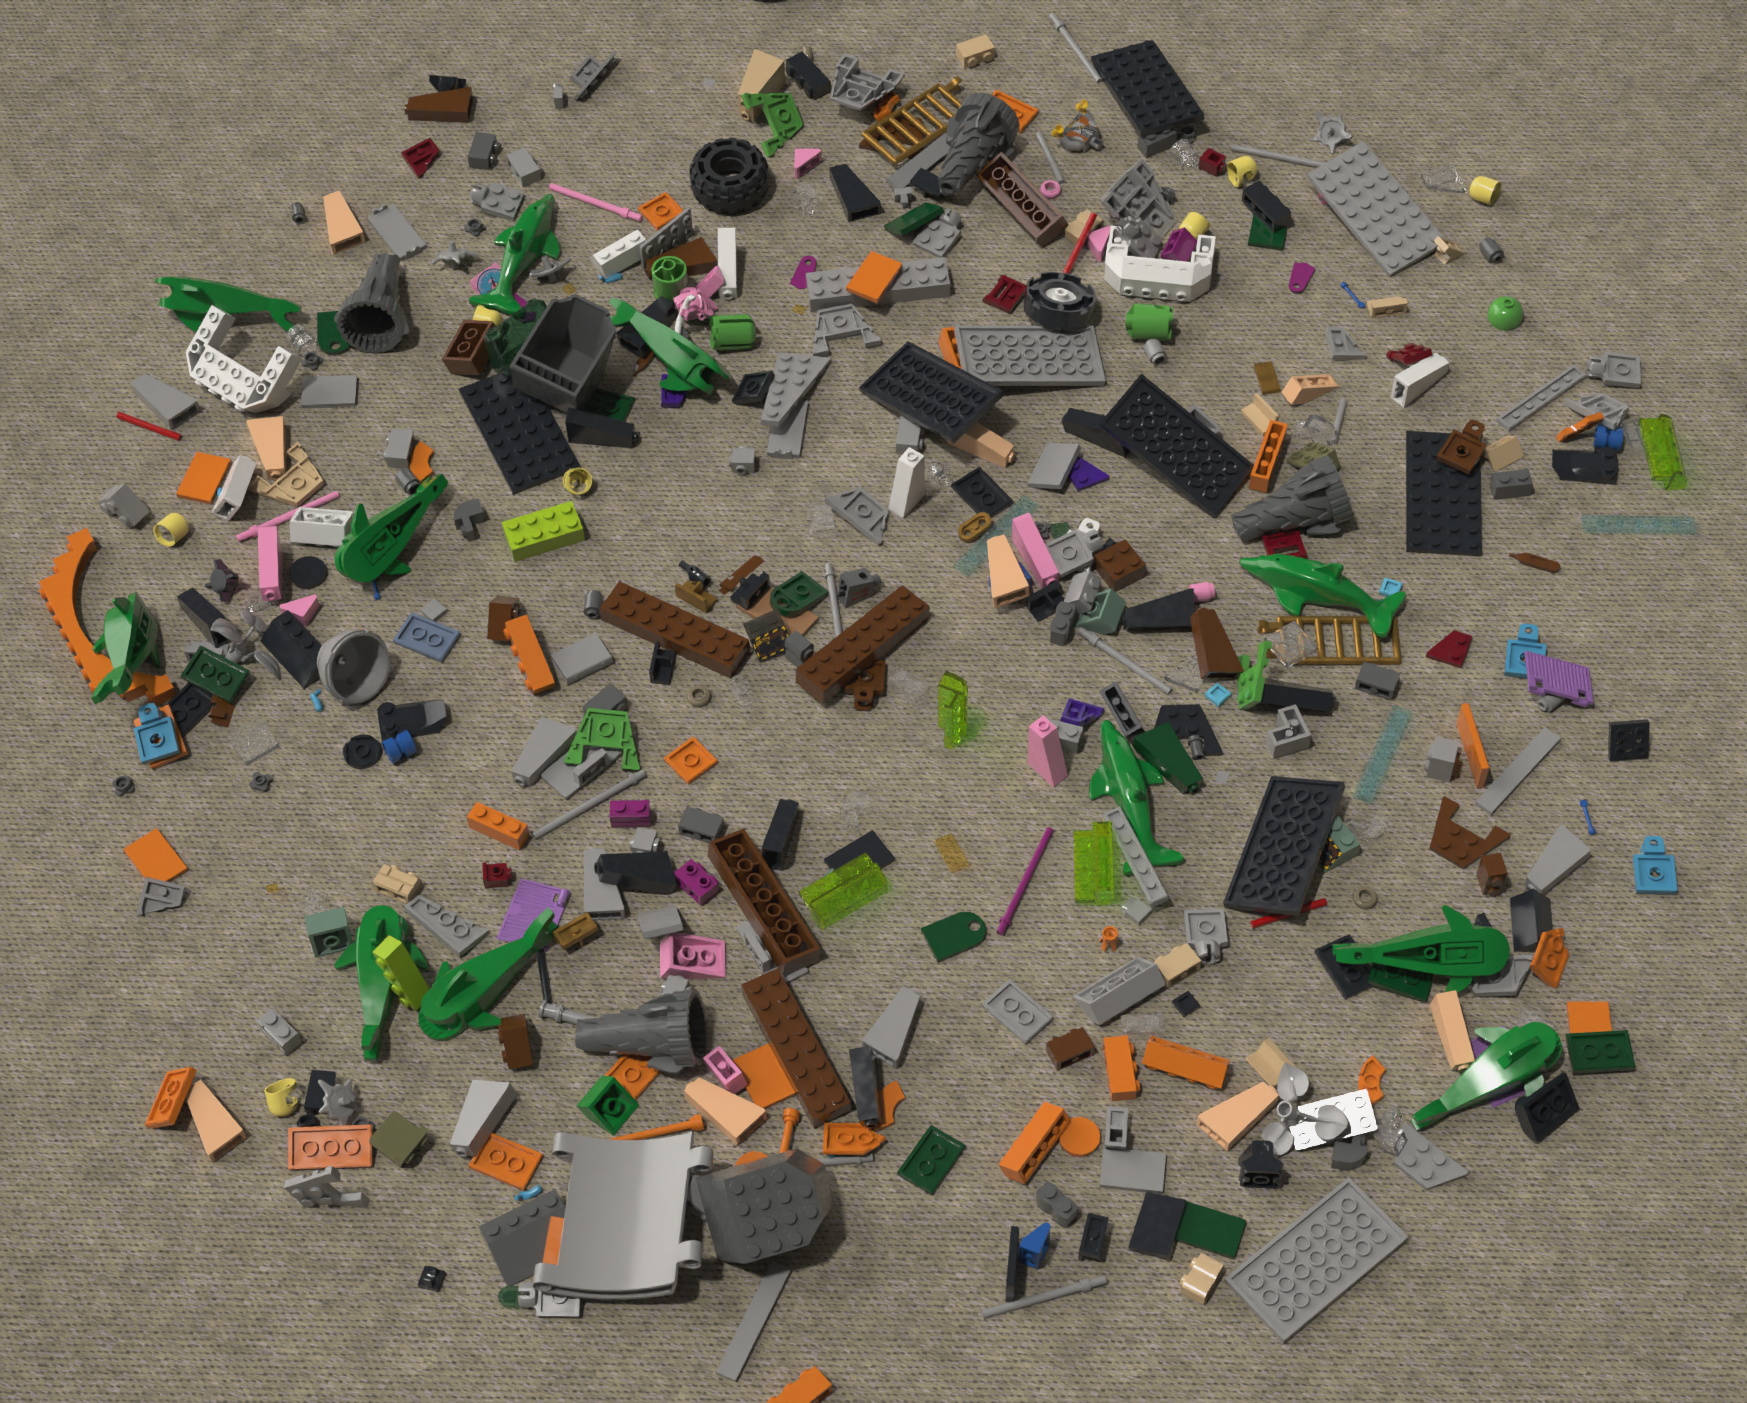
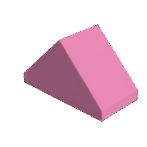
(805, 160)
(1098, 241)
(302, 609)

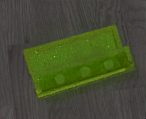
(1663, 451)
(952, 708)
(1094, 864)
(844, 891)

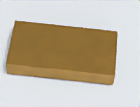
(1266, 377)

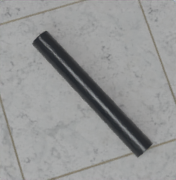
(543, 976)

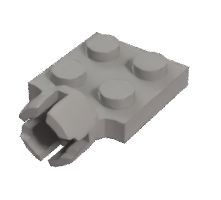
(497, 200)
(939, 234)
(1140, 237)
(1616, 369)
(1074, 550)
(1206, 932)
(547, 1303)

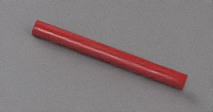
(1080, 243)
(149, 426)
(1276, 917)

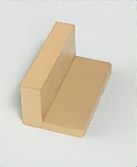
(1387, 307)
(1259, 414)
(1503, 452)
(1268, 1061)

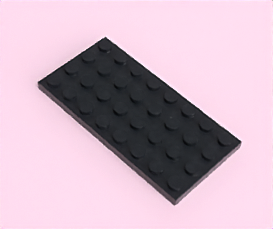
(1147, 88)
(931, 391)
(518, 433)
(1176, 445)
(1440, 500)
(1284, 845)

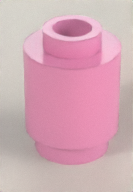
(1203, 591)

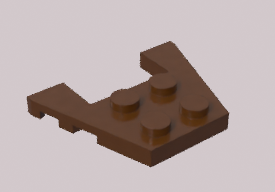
(894, 132)
(1458, 843)

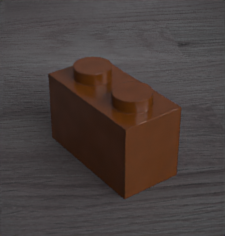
(1491, 874)
(1069, 1048)

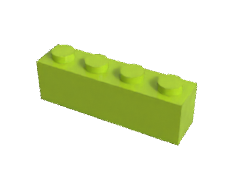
(401, 972)

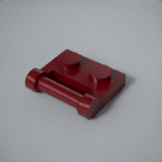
(1009, 297)
(1409, 354)
(1283, 542)

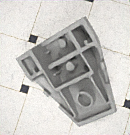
(858, 87)
(1140, 197)

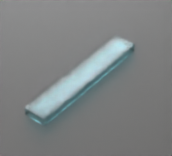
(1638, 524)
(979, 552)
(1382, 754)

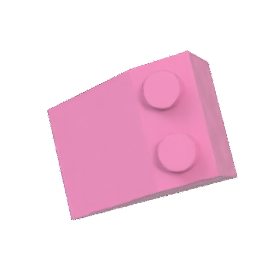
(691, 956)

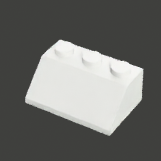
(619, 254)
(320, 526)

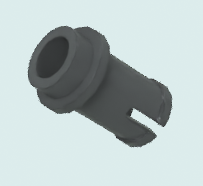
(298, 215)
(1195, 743)

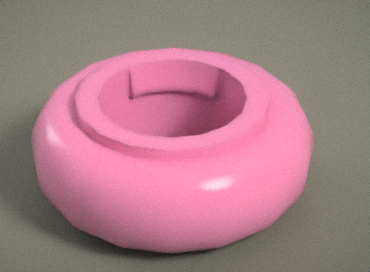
(1050, 194)

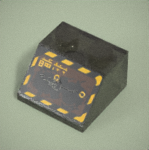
(767, 635)

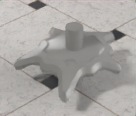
(1330, 131)
(454, 255)
(548, 269)
(339, 1101)

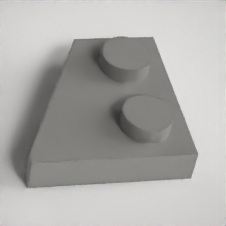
(1342, 345)
(159, 895)

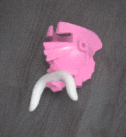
(692, 306)

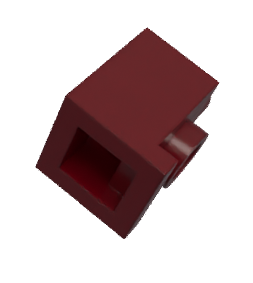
(1212, 162)
(496, 875)

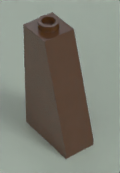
(441, 106)
(694, 254)
(1213, 649)

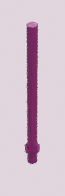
(1005, 921)

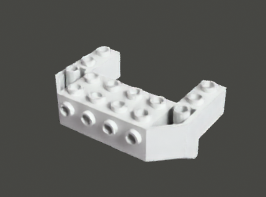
(1158, 277)
(230, 379)

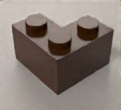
(500, 611)
(515, 1037)

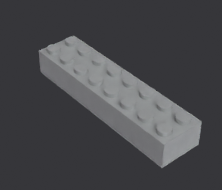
(914, 282)

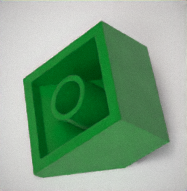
(608, 1104)

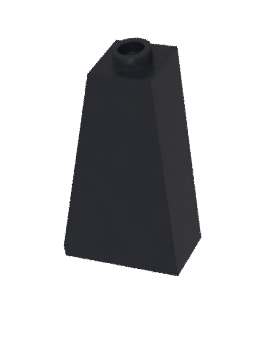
(853, 194)
(629, 338)
(1085, 426)
(598, 430)
(1162, 613)
(202, 614)
(1291, 694)
(780, 834)
(638, 871)
(866, 1086)

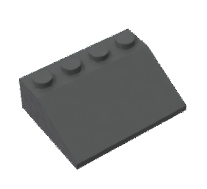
(520, 1236)

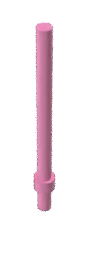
(624, 212)
(253, 530)

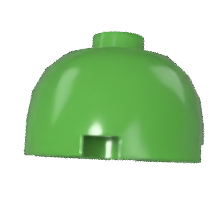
(1505, 313)

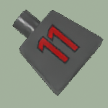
(856, 586)

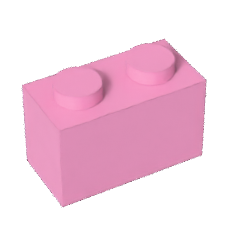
(725, 1070)

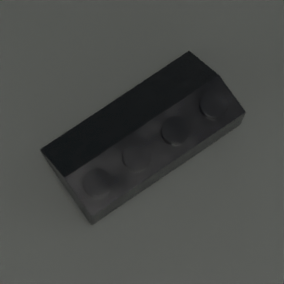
(293, 648)

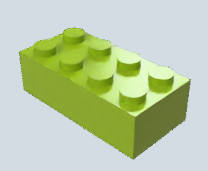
(543, 531)

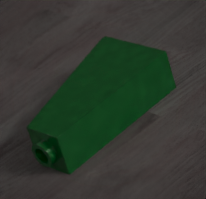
(1166, 753)

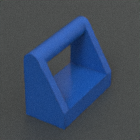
(1035, 1246)

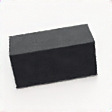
(1529, 919)

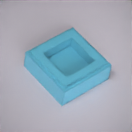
(1390, 587)
(1218, 694)

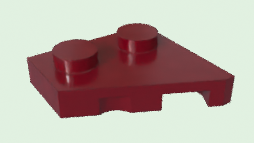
(420, 156)
(1451, 649)

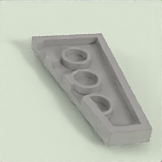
(445, 926)

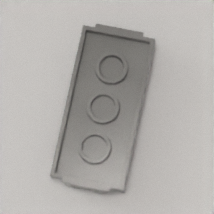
(396, 231)
(787, 439)

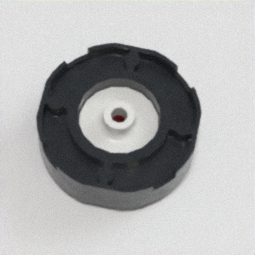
(1059, 301)

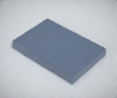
(426, 637)

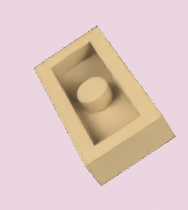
(1447, 250)

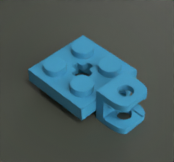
(1515, 650)
(155, 726)
(1653, 859)

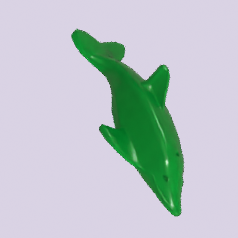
(524, 244)
(1313, 582)
(1126, 781)

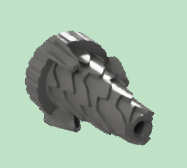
(976, 134)
(372, 315)
(1310, 499)
(667, 1028)

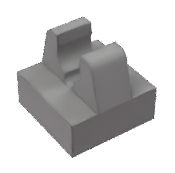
(903, 195)

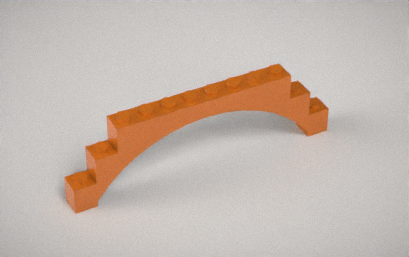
(61, 596)

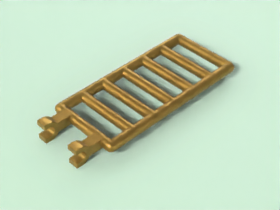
(891, 118)
(1270, 627)

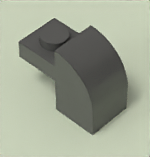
(466, 515)
(1349, 1156)

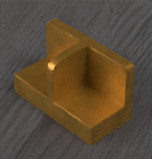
(695, 595)
(575, 931)

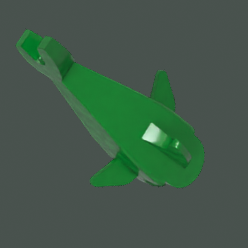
(194, 297)
(686, 362)
(377, 541)
(129, 639)
(1444, 949)
(374, 987)
(469, 990)
(1511, 1061)

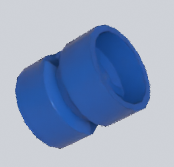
(1608, 438)
(398, 747)

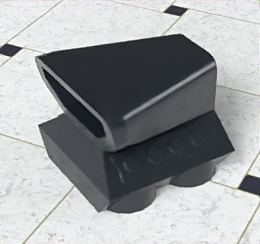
(1260, 1166)

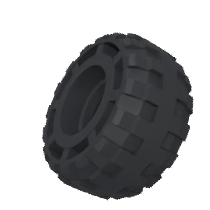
(733, 192)

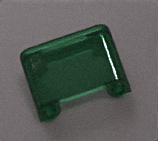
(508, 337)

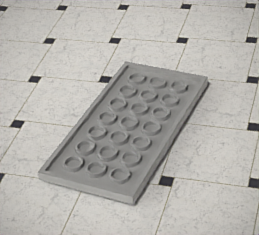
(1375, 208)
(1030, 355)
(1315, 1260)

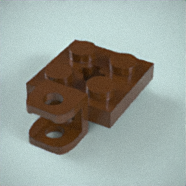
(1468, 441)
(866, 688)

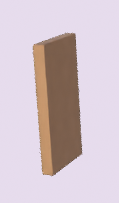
(800, 623)

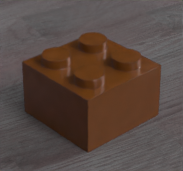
(1119, 565)

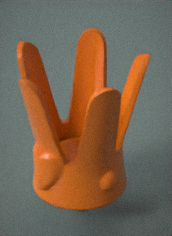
(1109, 935)

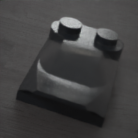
(1586, 465)
(415, 717)
(1546, 1107)

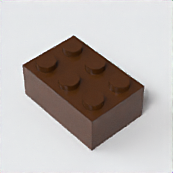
(468, 350)

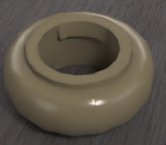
(698, 702)
(1361, 903)

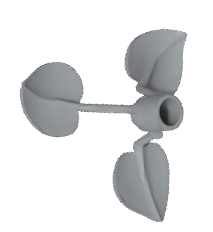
(237, 652)
(1294, 1084)

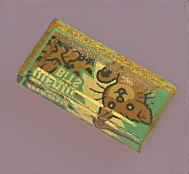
(951, 853)

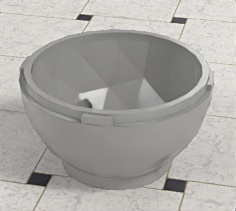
(362, 660)

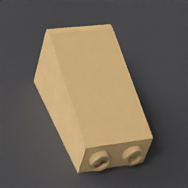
(763, 75)

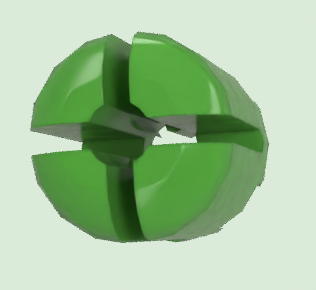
(732, 332)

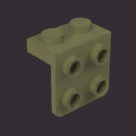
(1311, 452)
(398, 1138)

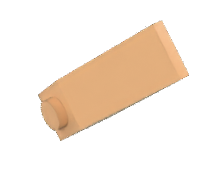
(1306, 388)

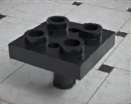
(1628, 733)

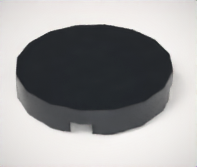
(307, 572)
(368, 751)

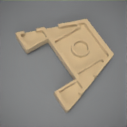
(295, 484)

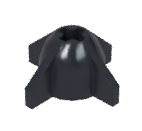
(446, 83)
(223, 580)

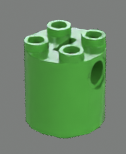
(669, 277)
(1149, 322)

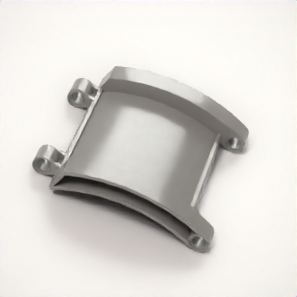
(624, 1217)

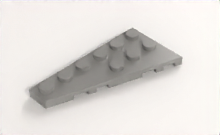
(792, 380)

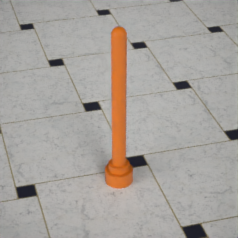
(790, 1118)
(694, 1124)

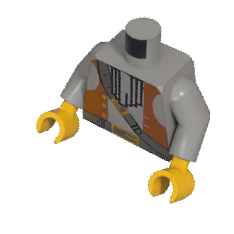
(1080, 132)

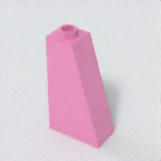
(1033, 550)
(270, 563)
(1046, 752)

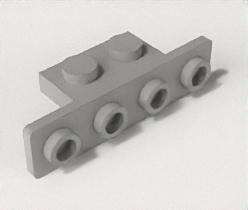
(587, 72)

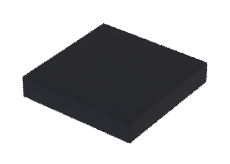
(753, 387)

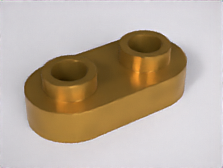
(973, 526)

